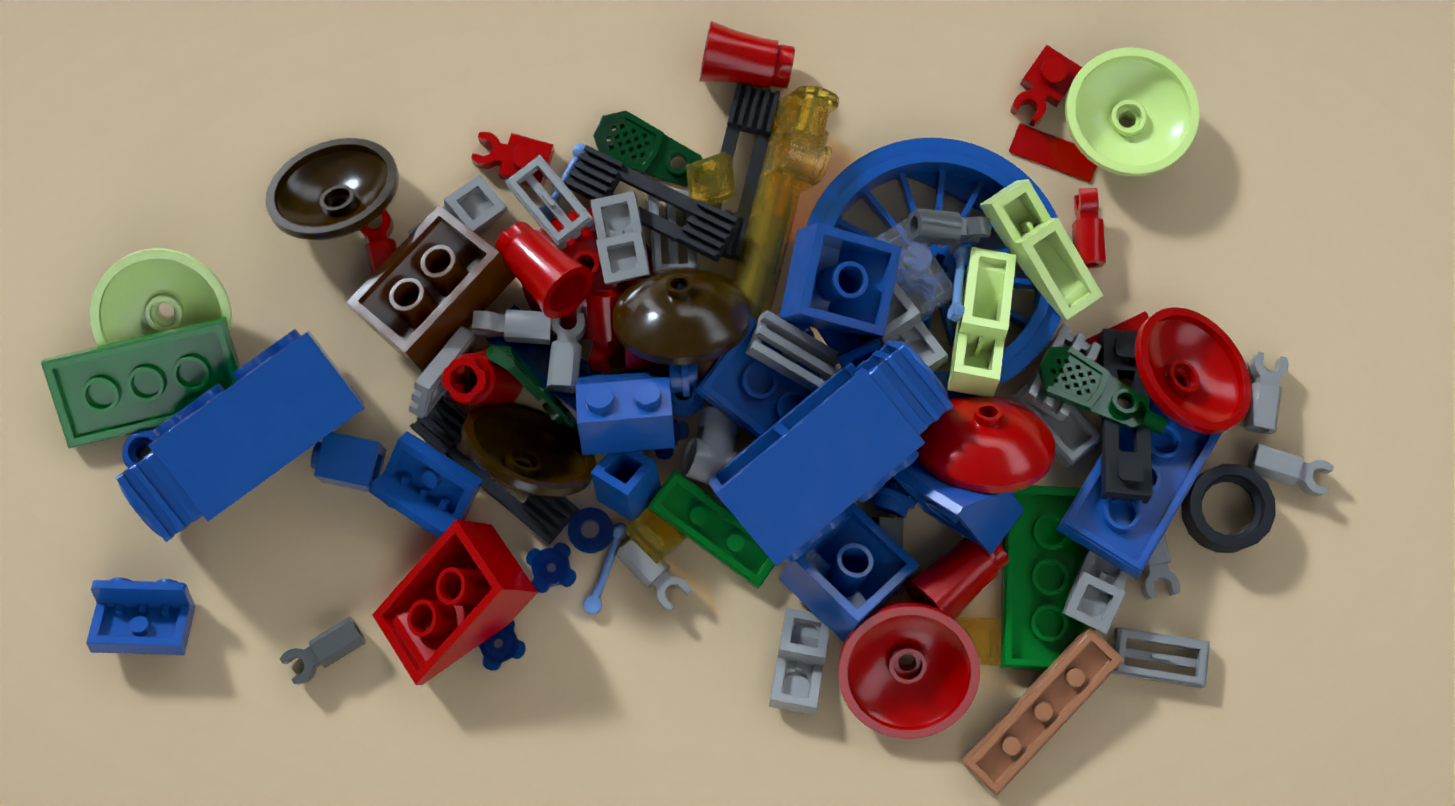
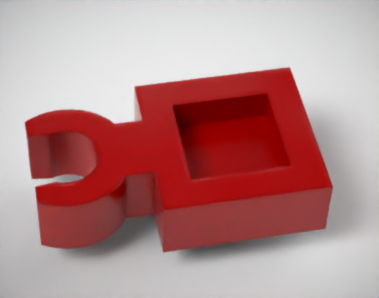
(1046, 81)
(513, 156)

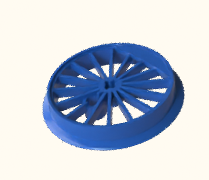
(963, 173)

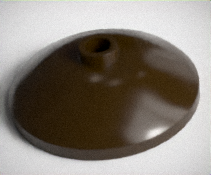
(332, 189)
(681, 316)
(526, 450)

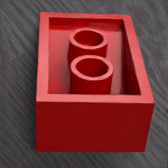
(453, 599)

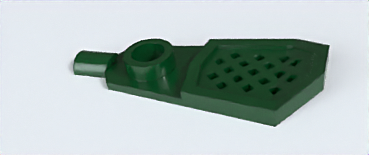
(657, 155)
(512, 362)
(1101, 394)

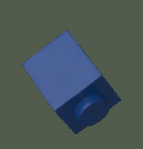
(348, 461)
(626, 482)

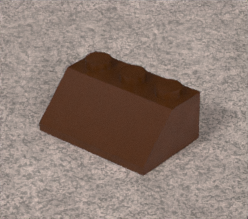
(431, 287)

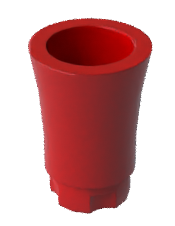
(745, 58)
(544, 270)
(492, 382)
(956, 577)

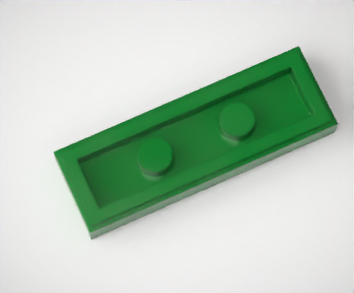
(710, 527)

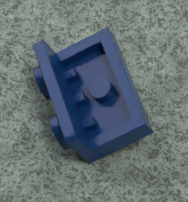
(426, 485)
(140, 617)

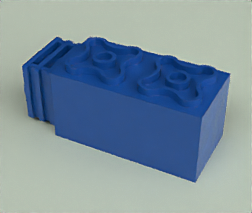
(239, 435)
(832, 450)

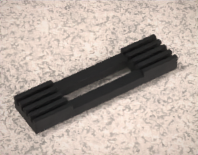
(751, 113)
(706, 230)
(443, 432)
(1124, 473)

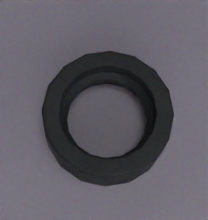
(1259, 494)

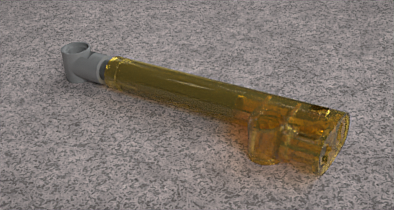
(792, 163)

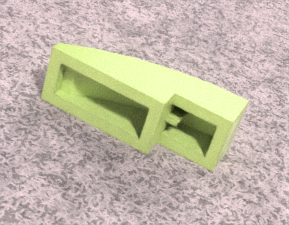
(1042, 248)
(984, 323)

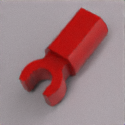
(1088, 228)
(379, 244)
(605, 347)

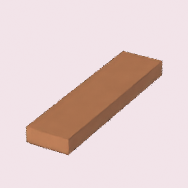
(1042, 710)

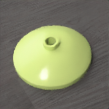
(1148, 93)
(134, 287)

